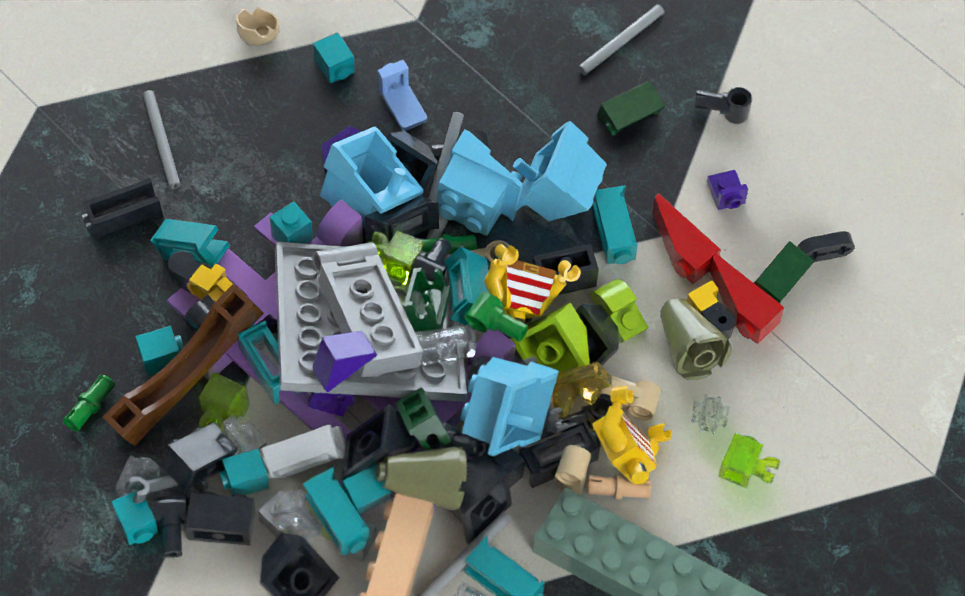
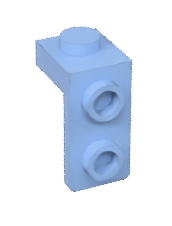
(399, 96)

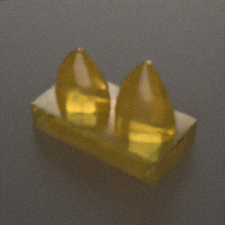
(582, 381)

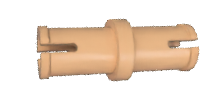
(617, 487)

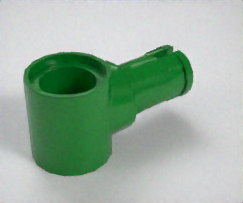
(489, 314)

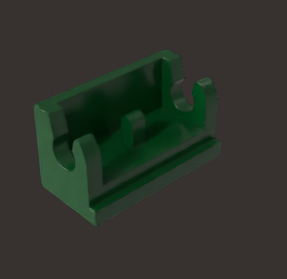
(630, 107)
(784, 272)
(427, 301)
(422, 418)

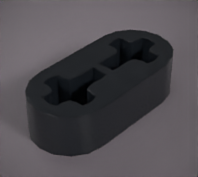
(828, 246)

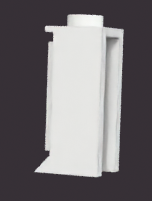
(304, 451)

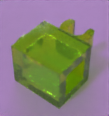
(398, 254)
(222, 400)
(744, 460)

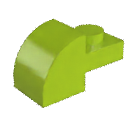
(620, 305)

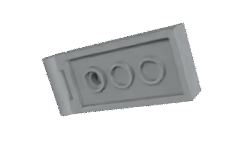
(367, 301)

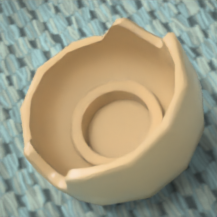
(257, 27)

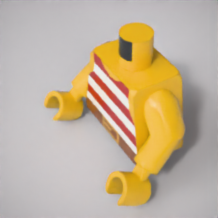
(524, 287)
(625, 442)

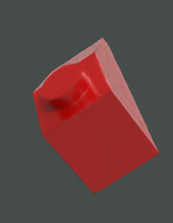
(686, 245)
(753, 308)

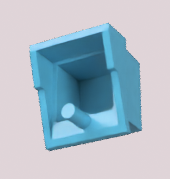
(367, 174)
(561, 175)
(477, 187)
(508, 404)

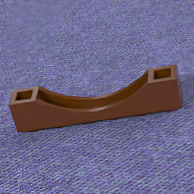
(146, 405)

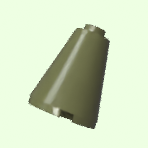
(693, 340)
(426, 475)

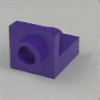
(727, 190)
(331, 403)

